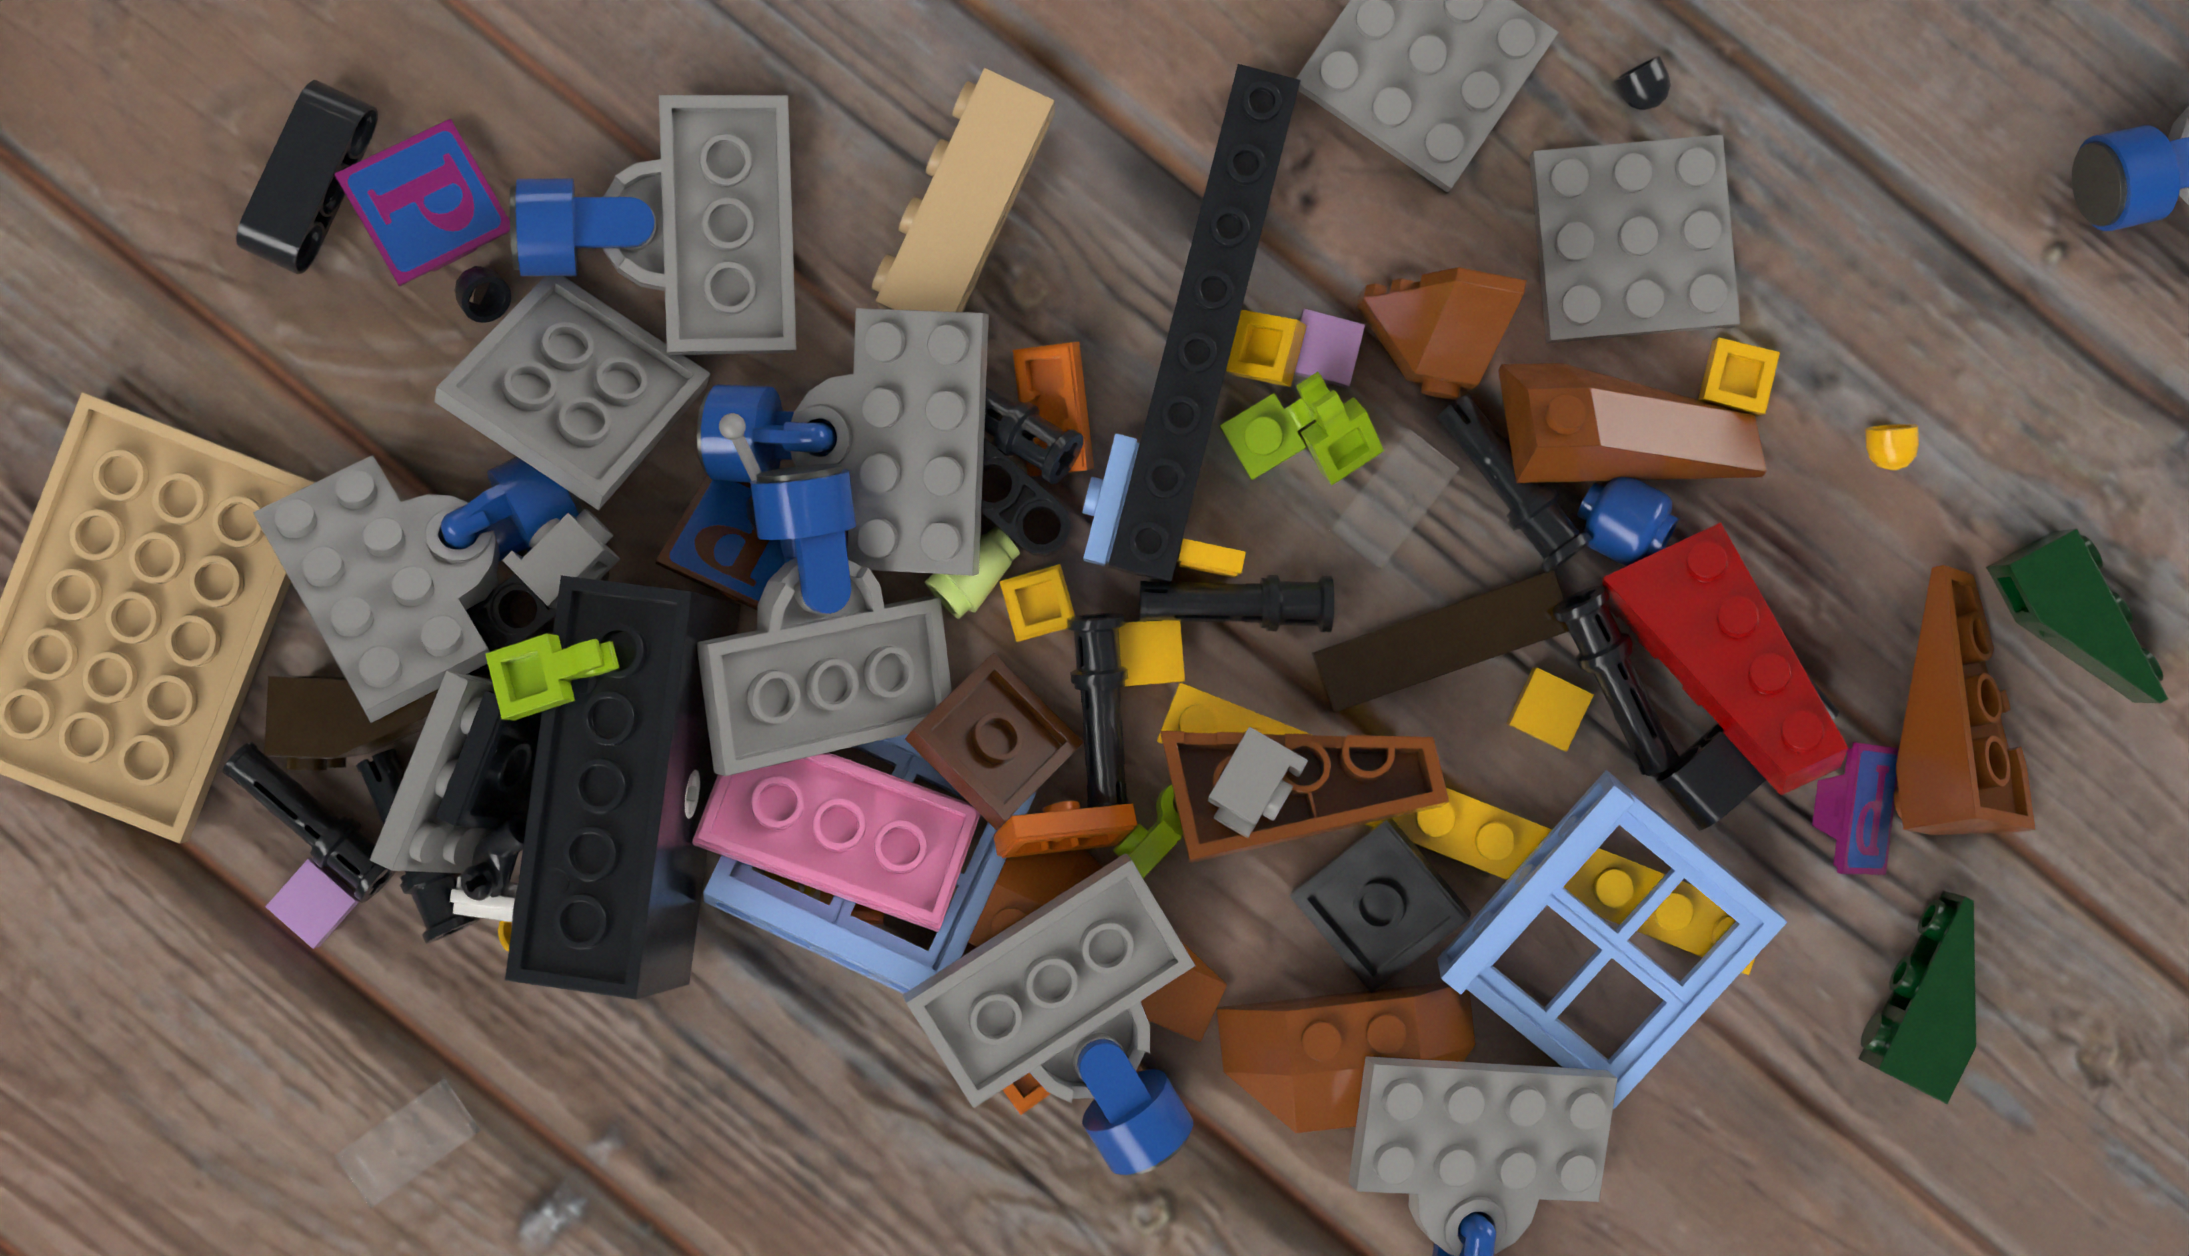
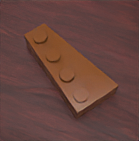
(1341, 786)

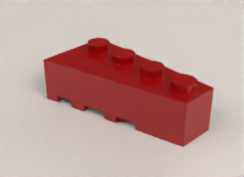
(1724, 646)

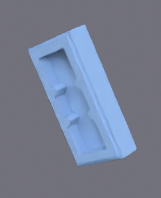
(1107, 498)

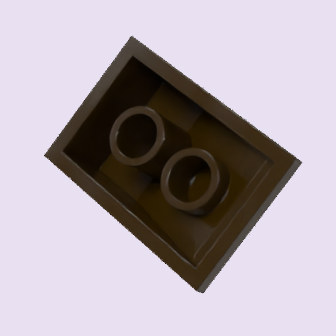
(322, 722)

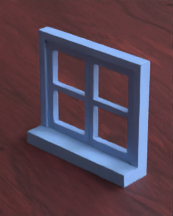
(1541, 882)
(846, 939)

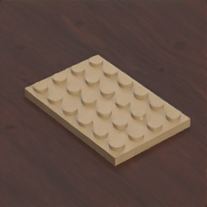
(137, 617)

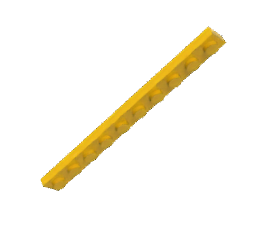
(1499, 840)

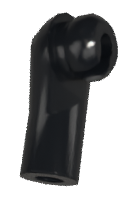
(495, 860)

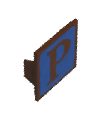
(719, 546)

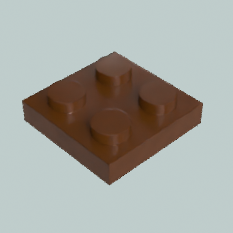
(994, 740)

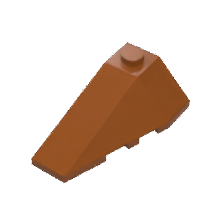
(1442, 326)
(1601, 427)
(1953, 745)
(1034, 880)

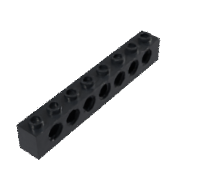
(1204, 323)

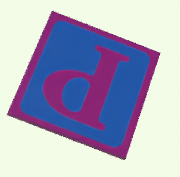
(424, 202)
(1859, 809)

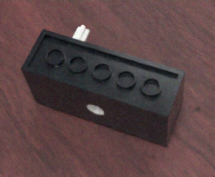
(616, 801)

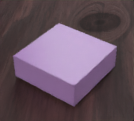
(1329, 347)
(313, 903)

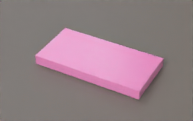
(844, 833)

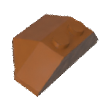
(1311, 1051)

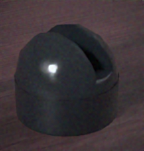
(1645, 84)
(490, 297)

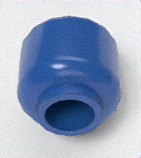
(1627, 519)

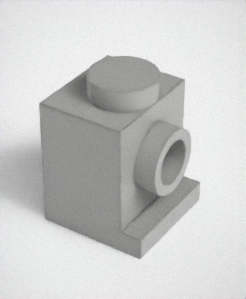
(564, 548)
(1254, 782)

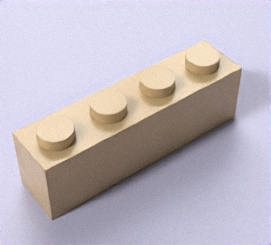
(968, 197)

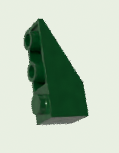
(2065, 601)
(1931, 1013)

